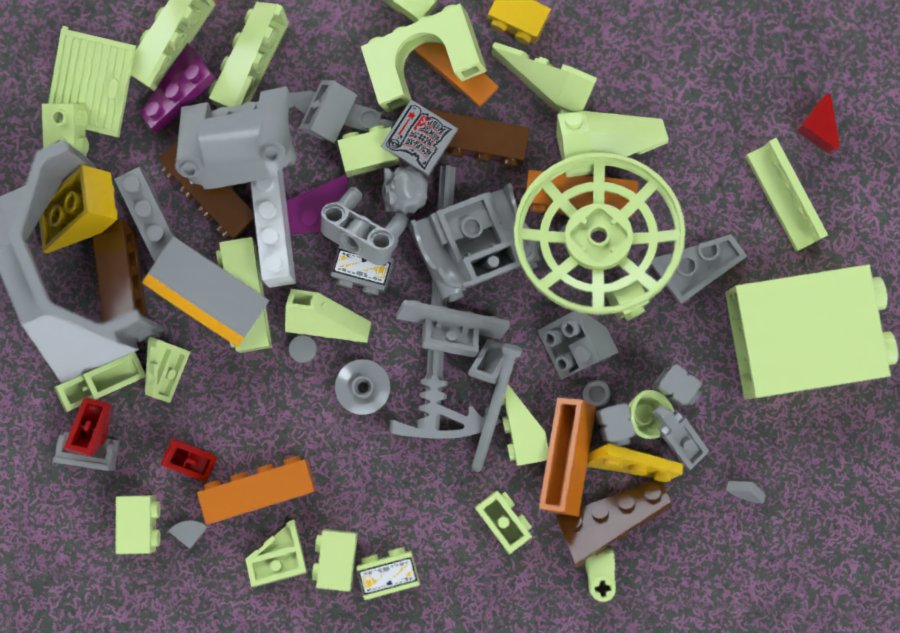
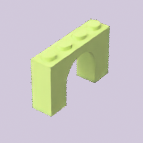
(388, 54)

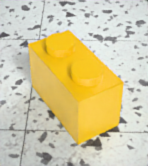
(520, 17)

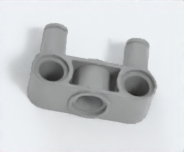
(357, 232)

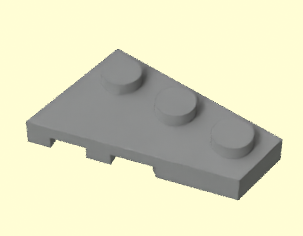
(699, 266)

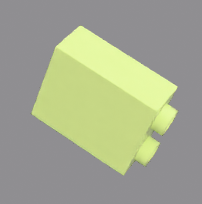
(810, 331)

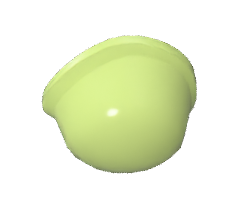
(642, 414)

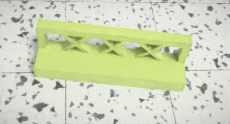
(786, 195)

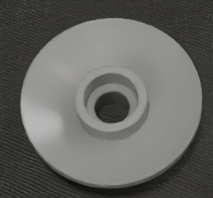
(347, 387)

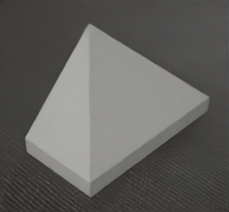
(488, 362)

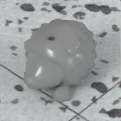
(404, 190)

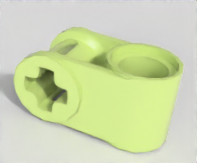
(601, 568)

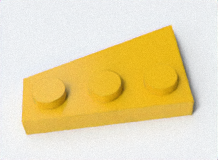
(633, 462)

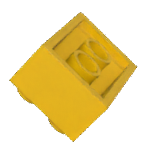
(78, 209)

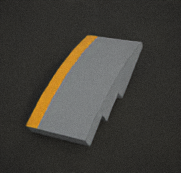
(205, 291)

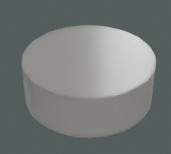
(303, 349)
(596, 393)

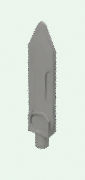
(358, 117)

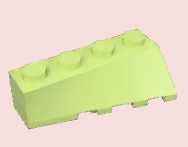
(163, 43)
(250, 55)

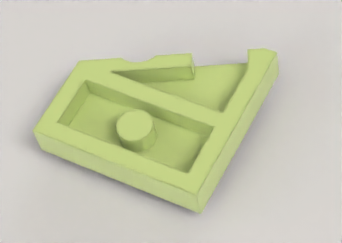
(163, 368)
(278, 557)

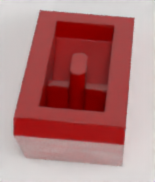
(821, 125)
(89, 427)
(188, 459)

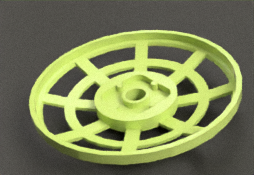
(599, 218)

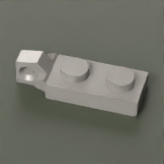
(680, 437)

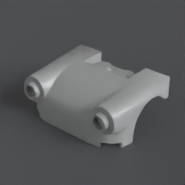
(235, 141)
(471, 242)

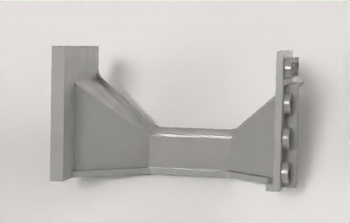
(63, 338)

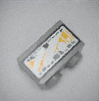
(354, 270)

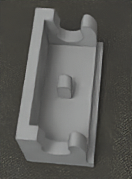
(328, 111)
(103, 459)

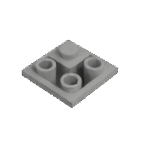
(576, 343)

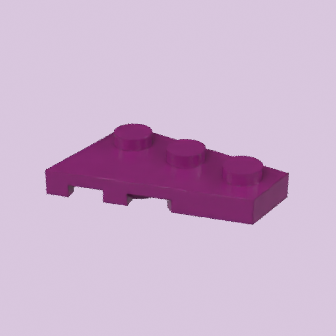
(178, 88)
(306, 209)

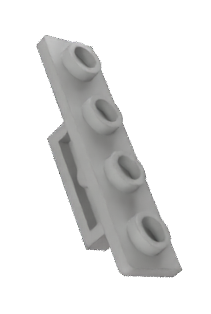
(451, 329)

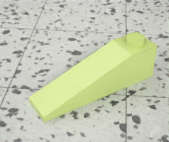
(562, 89)
(606, 133)

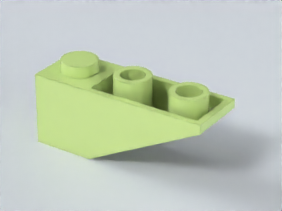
(320, 316)
(527, 435)

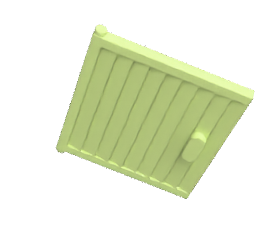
(93, 74)

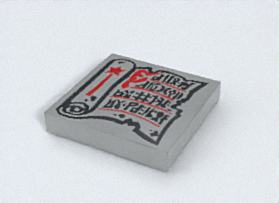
(419, 137)

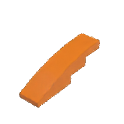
(477, 88)

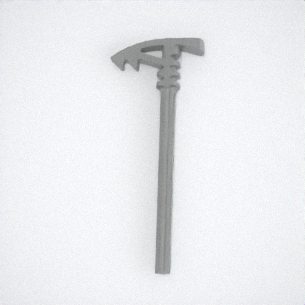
(434, 381)

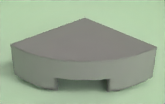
(746, 491)
(188, 531)

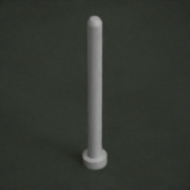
(511, 352)

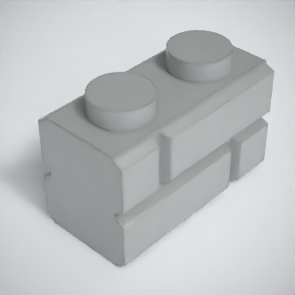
(678, 386)
(615, 424)

